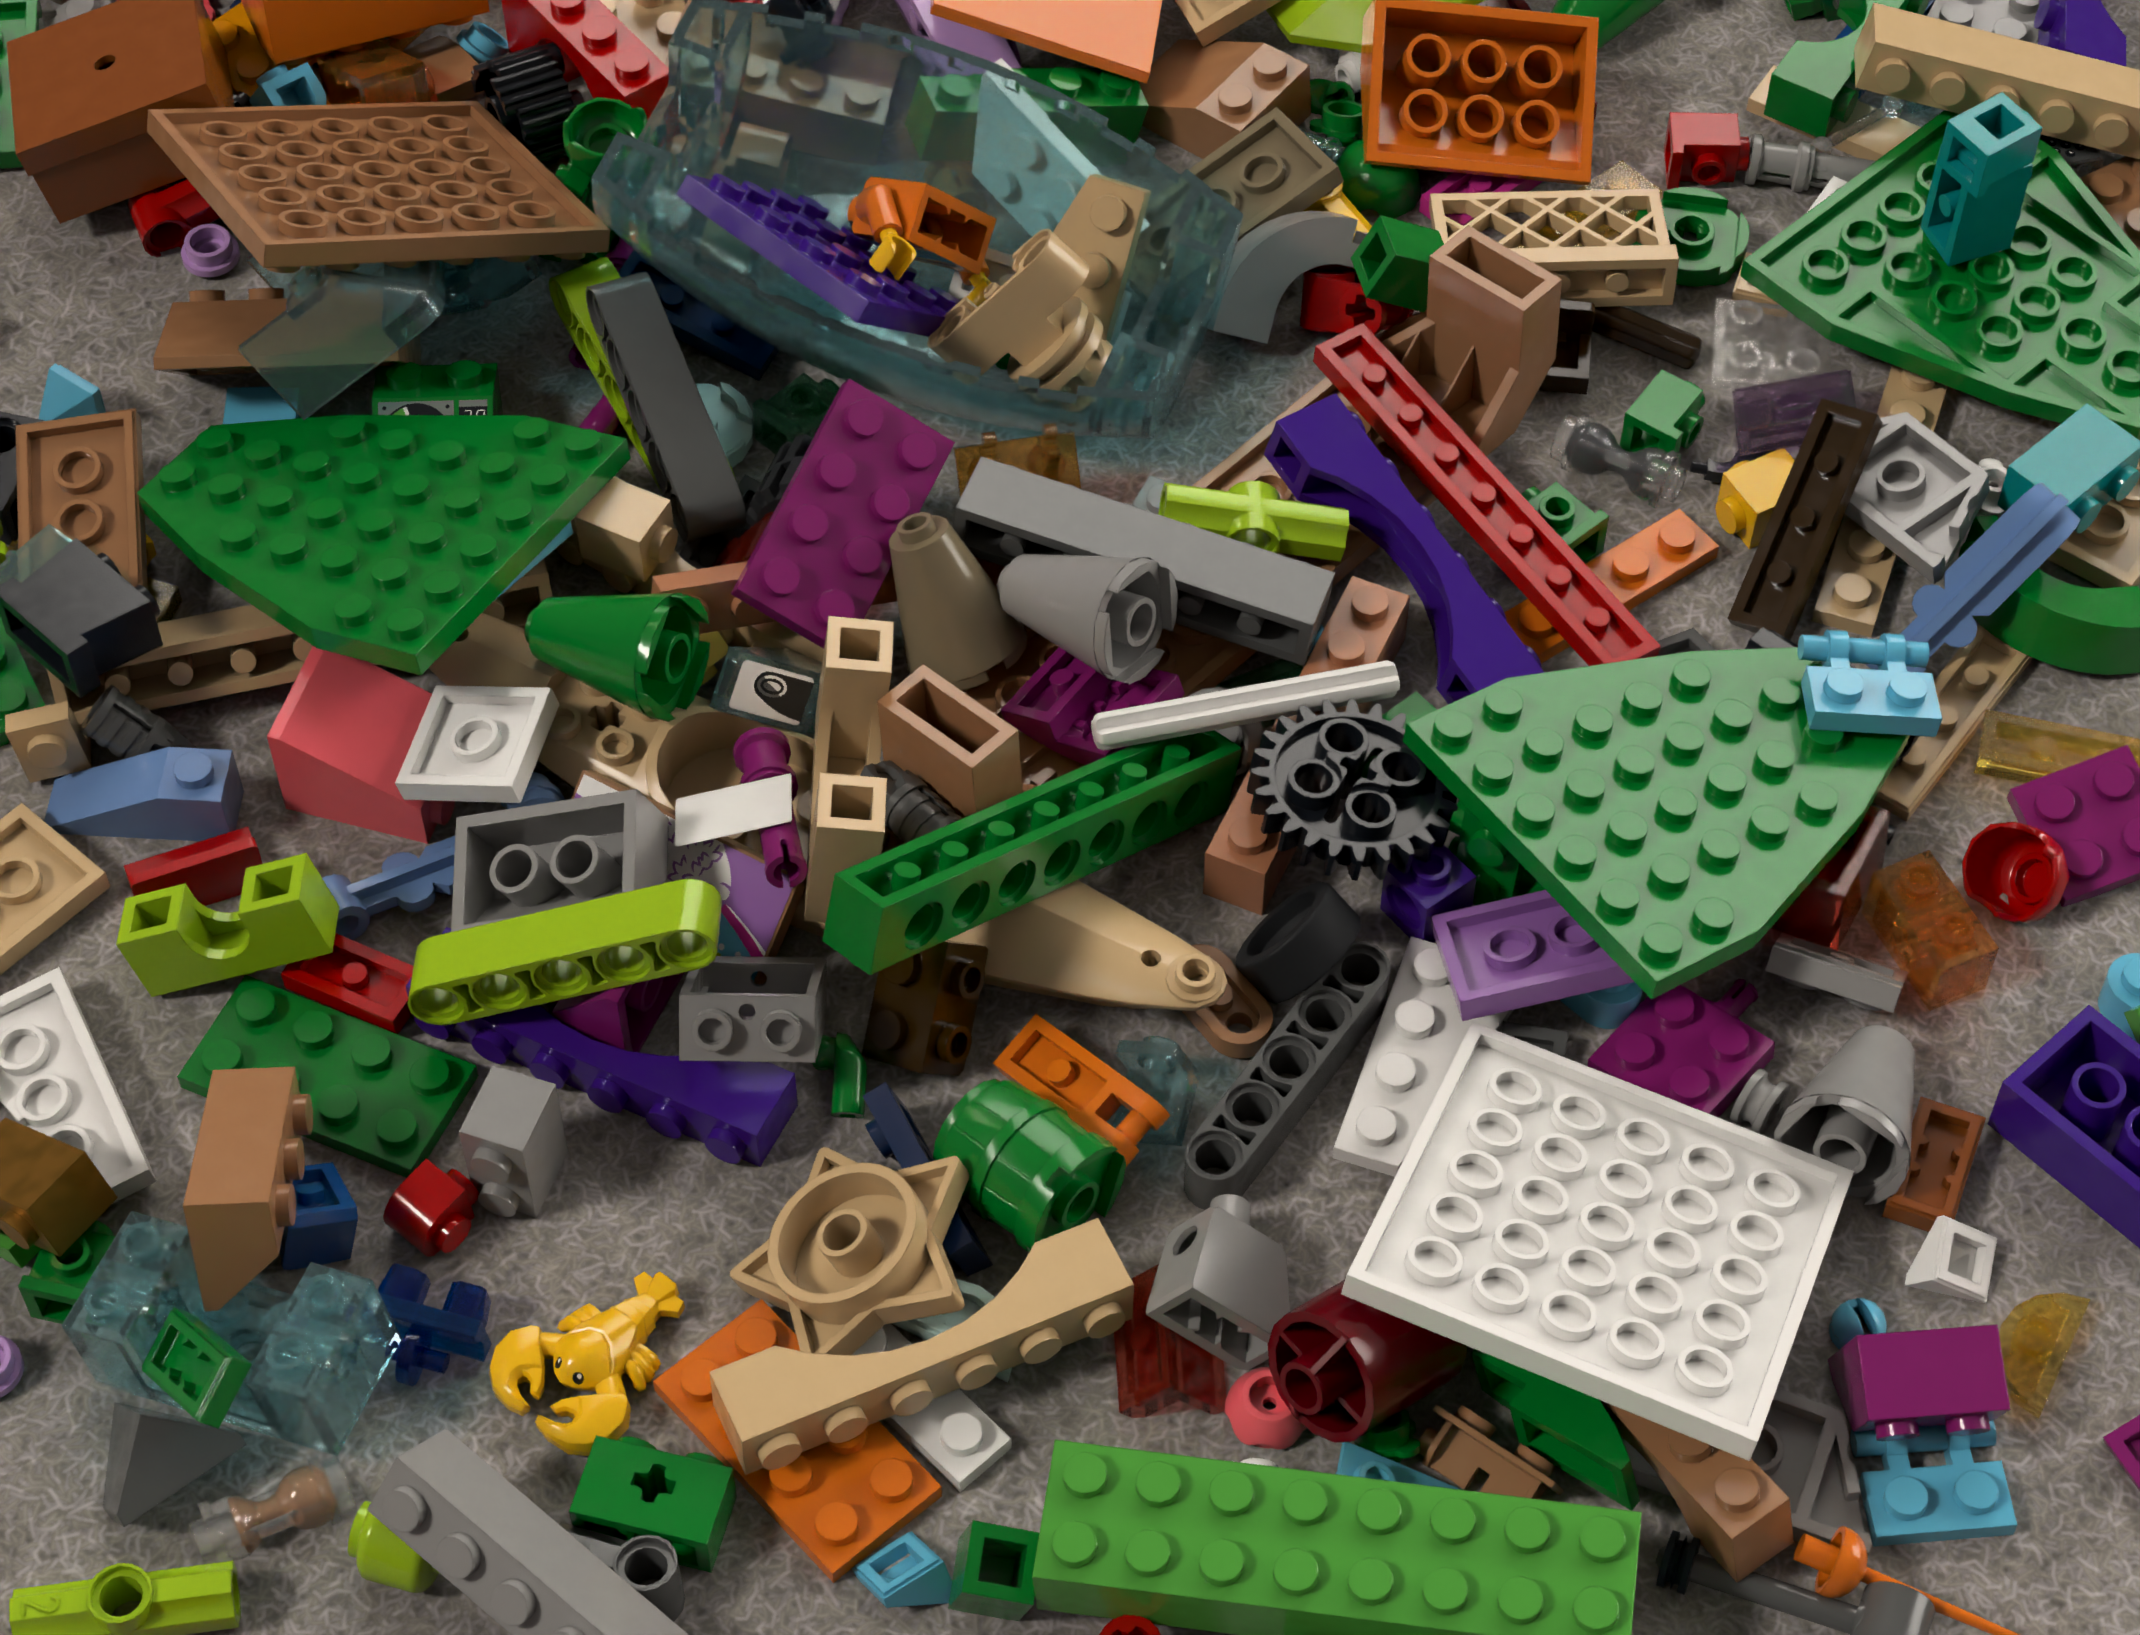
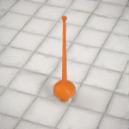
(1844, 1565)

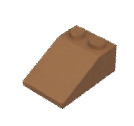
(1218, 90)

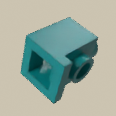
(1988, 143)

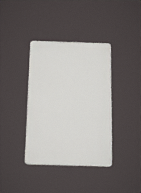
(733, 810)

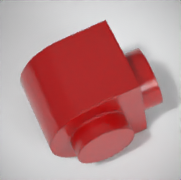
(432, 1209)

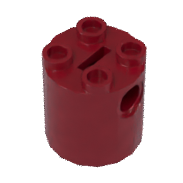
(1355, 1365)

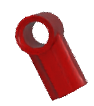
(168, 214)

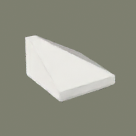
(1954, 1261)

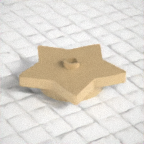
(859, 1250)

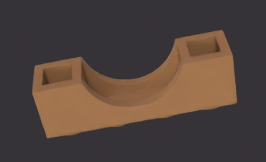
(1723, 1497)

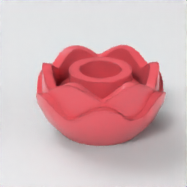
(1252, 1421)

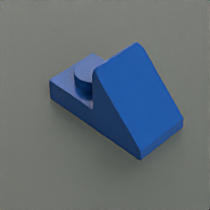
(323, 1220)

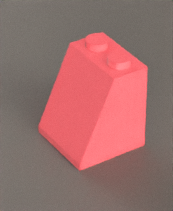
(345, 744)

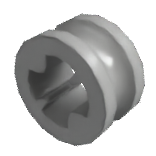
(1760, 1101)

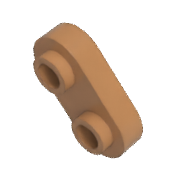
(1239, 1004)

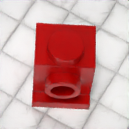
(1704, 148)

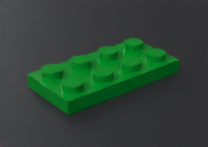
(367, 1085)

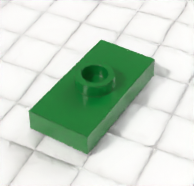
(196, 1367)

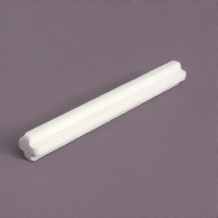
(1243, 705)

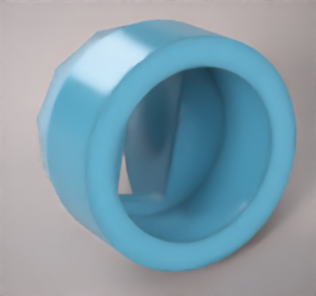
(1847, 1324)

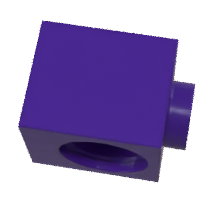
(1426, 890)

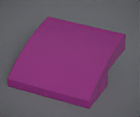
(1067, 694)

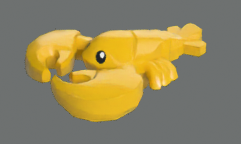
(589, 1360)

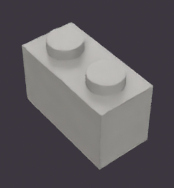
(514, 1142)

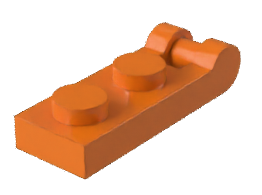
(1080, 1084)

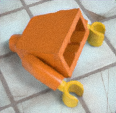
(925, 226)

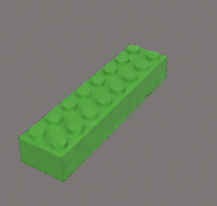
(1322, 1551)

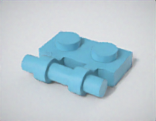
(1868, 699)
(1933, 1501)

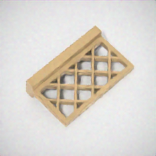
(1601, 270)

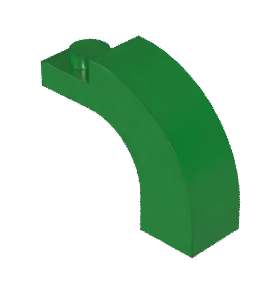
(2067, 622)

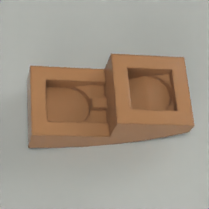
(448, 66)

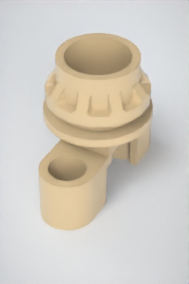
(1031, 320)

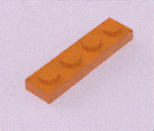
(1630, 571)

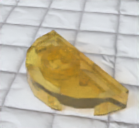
(2036, 1344)

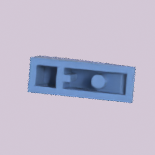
(151, 796)

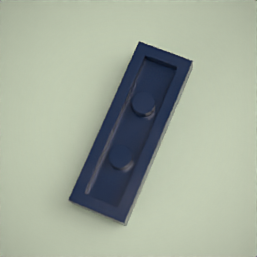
(704, 328)
(898, 1134)

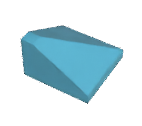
(69, 396)
(912, 1582)

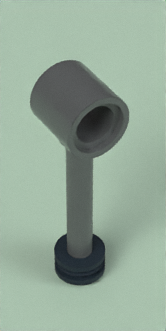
(1883, 1609)

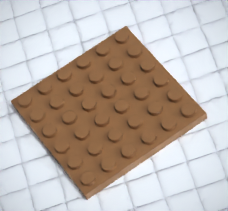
(375, 184)

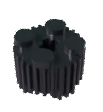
(529, 97)

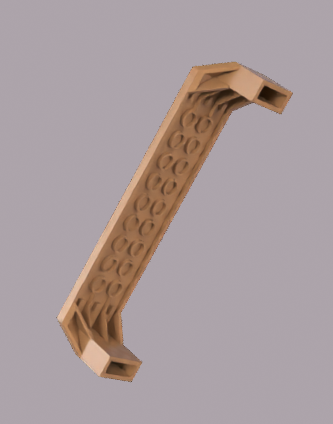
(1474, 352)

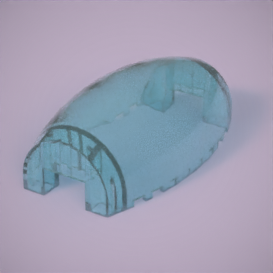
(833, 106)

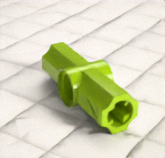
(1258, 516)
(170, 1602)

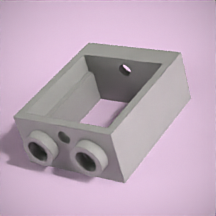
(738, 1020)

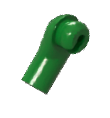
(849, 1074)

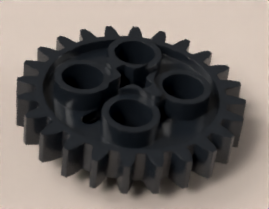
(1318, 761)

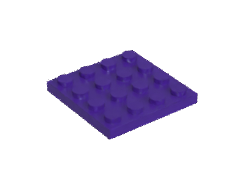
(818, 253)

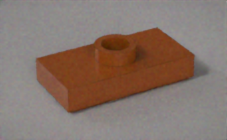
(1939, 1165)

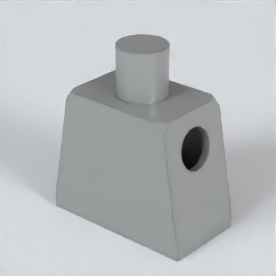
(1222, 1283)

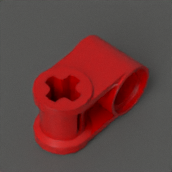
(1337, 303)

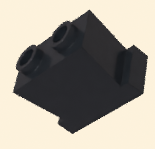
(80, 617)

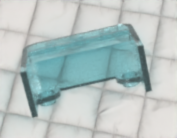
(340, 326)

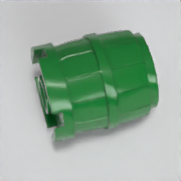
(1029, 1161)

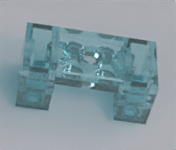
(317, 1349)

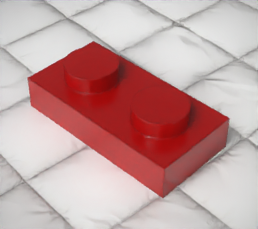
(355, 983)

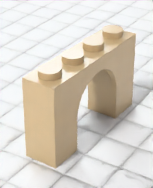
(847, 807)

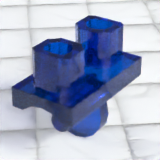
(454, 1329)

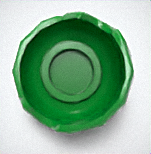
(593, 128)
(1377, 187)

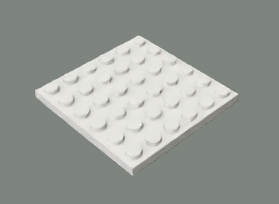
(1603, 1238)

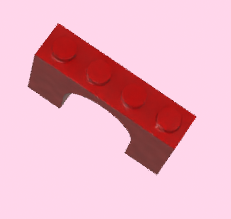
(592, 46)

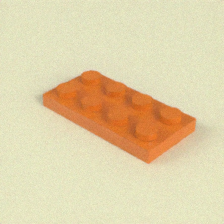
(833, 1497)

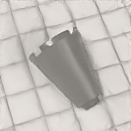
(1094, 607)
(1859, 1112)

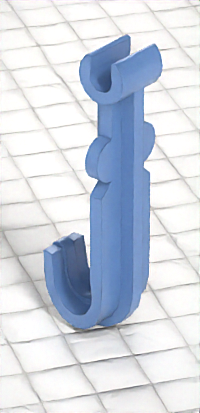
(1990, 570)
(411, 879)

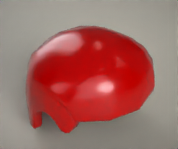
(2019, 863)

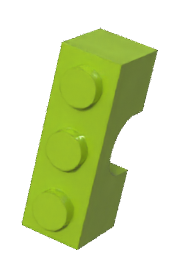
(181, 944)

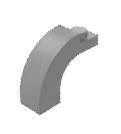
(1271, 260)

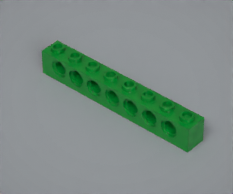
(1026, 847)

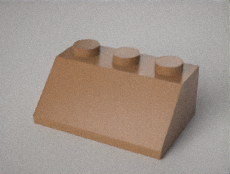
(244, 1176)

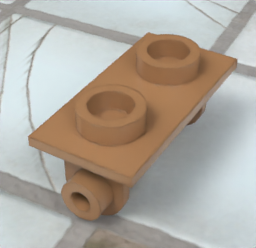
(1466, 1447)

